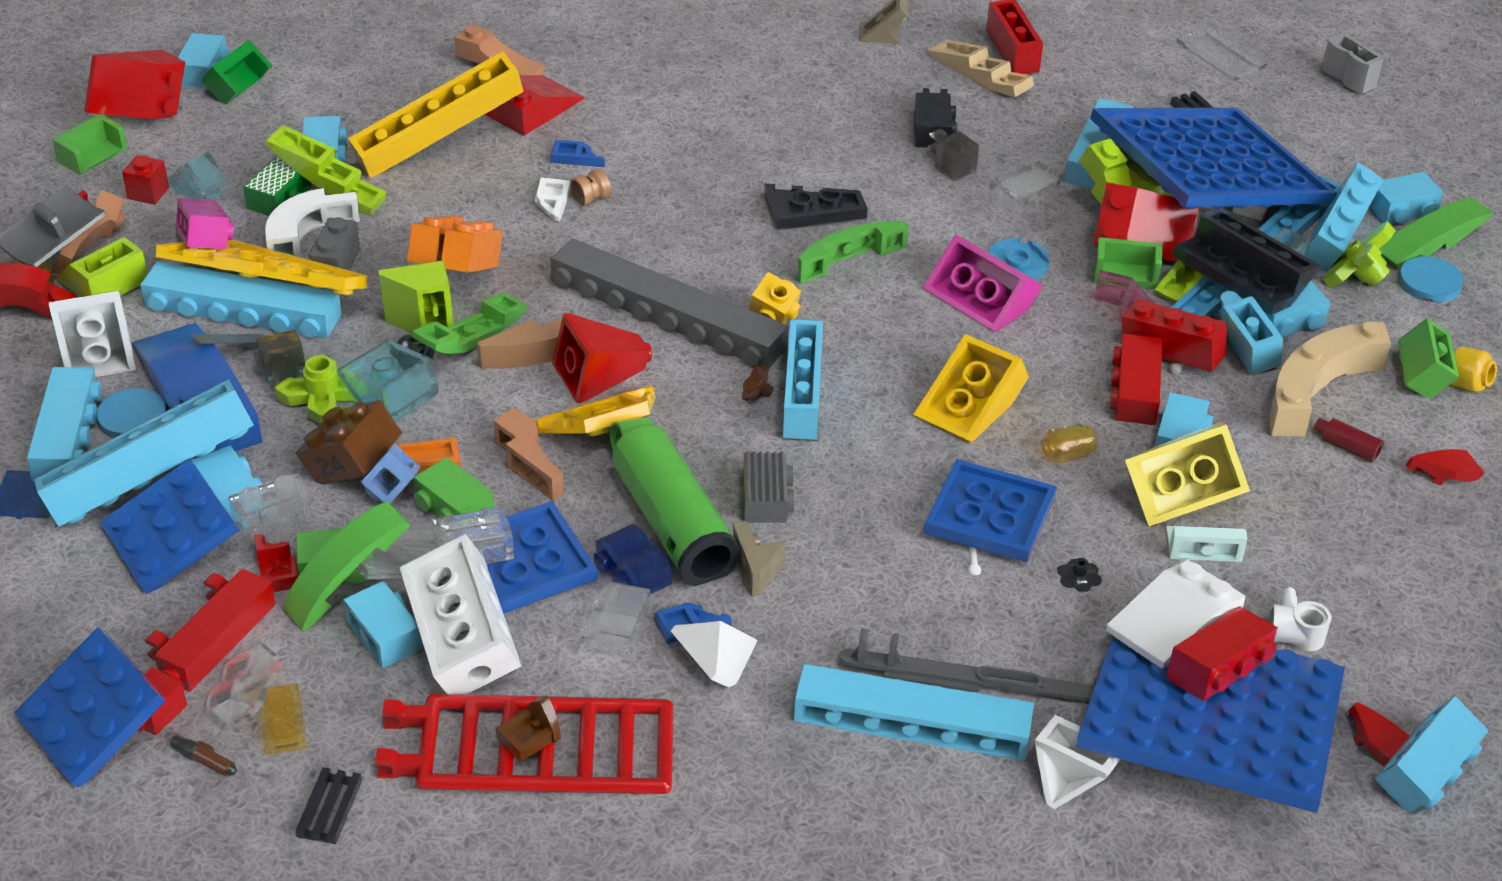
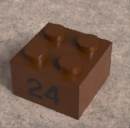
(348, 442)

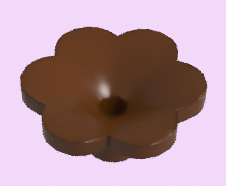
(757, 383)

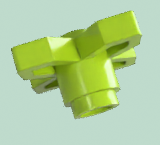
(1362, 259)
(318, 388)

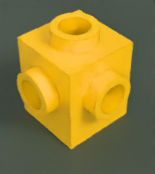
(776, 299)

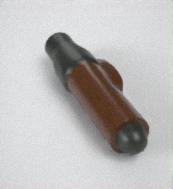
(203, 754)

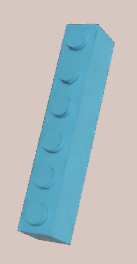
(241, 299)
(143, 454)
(913, 712)

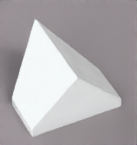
(717, 649)
(1067, 768)

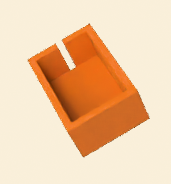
(460, 245)

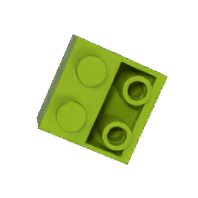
(107, 270)
(416, 295)

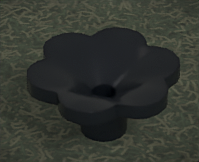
(1079, 575)

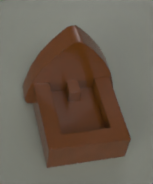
(530, 729)

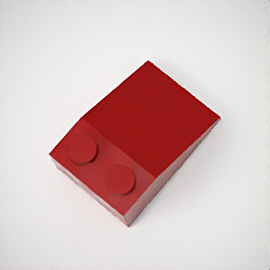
(135, 84)
(536, 105)
(1144, 217)

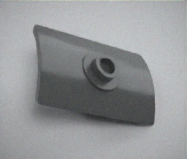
(49, 227)

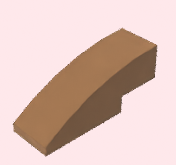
(519, 346)

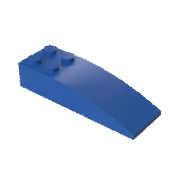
(187, 368)

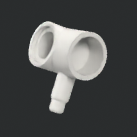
(1300, 624)

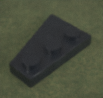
(805, 208)

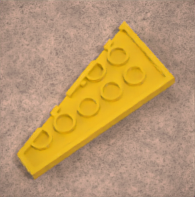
(259, 261)

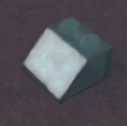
(393, 376)

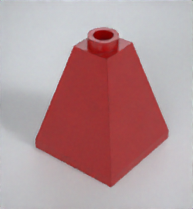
(596, 356)

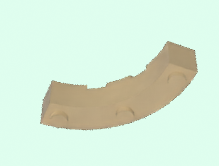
(1319, 361)

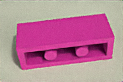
(203, 223)

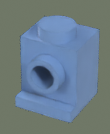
(400, 465)

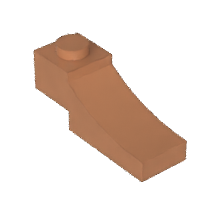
(480, 44)
(103, 228)
(519, 439)

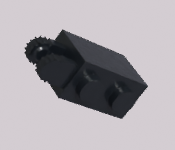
(932, 113)

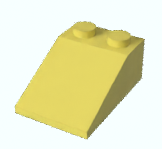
(1187, 474)

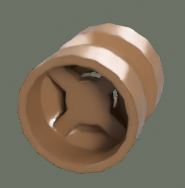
(591, 187)

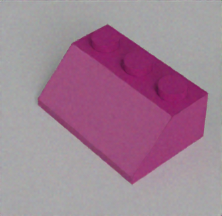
(981, 285)

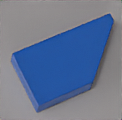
(575, 154)
(685, 614)

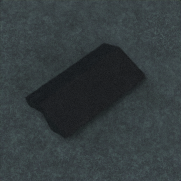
(1246, 261)

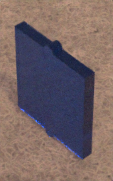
(20, 497)

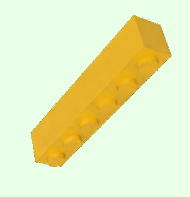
(436, 114)

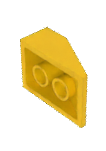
(973, 389)

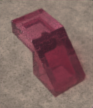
(1118, 290)

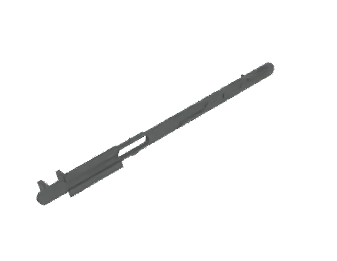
(957, 675)

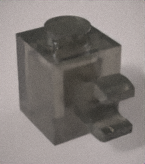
(954, 154)
(279, 355)

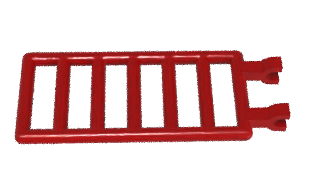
(420, 765)

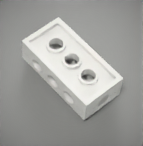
(451, 576)

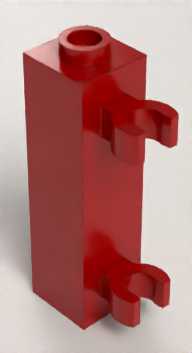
(215, 629)

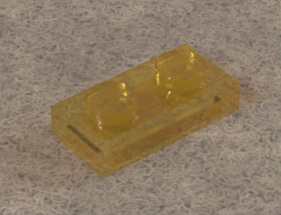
(283, 720)

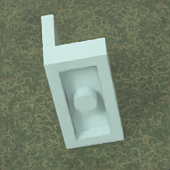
(1206, 543)

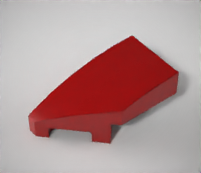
(1449, 463)
(272, 559)
(1376, 732)

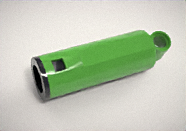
(673, 501)

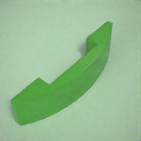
(849, 242)
(495, 316)
(338, 559)

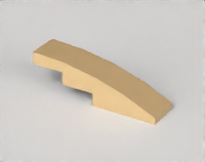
(975, 64)

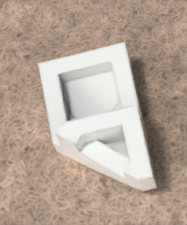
(552, 196)

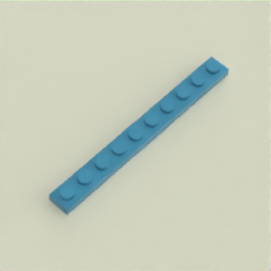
(1205, 295)

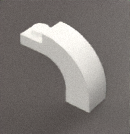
(304, 213)

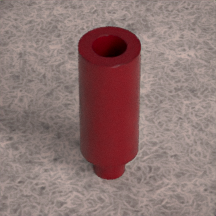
(1350, 438)

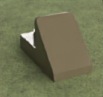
(883, 24)
(757, 561)

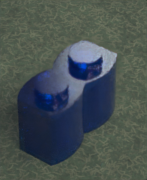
(633, 559)

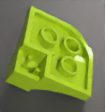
(1112, 164)

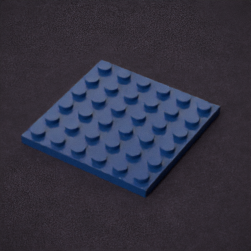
(1212, 157)
(1255, 737)

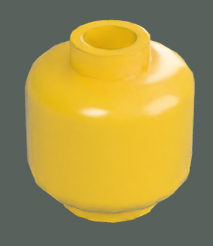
(1474, 368)

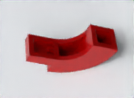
(29, 288)

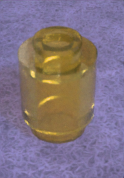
(1069, 443)

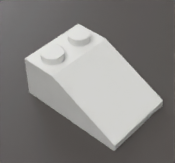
(94, 333)
(1172, 610)

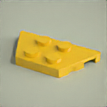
(598, 415)

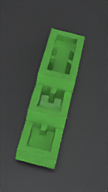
(1435, 230)

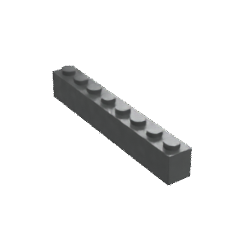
(670, 303)

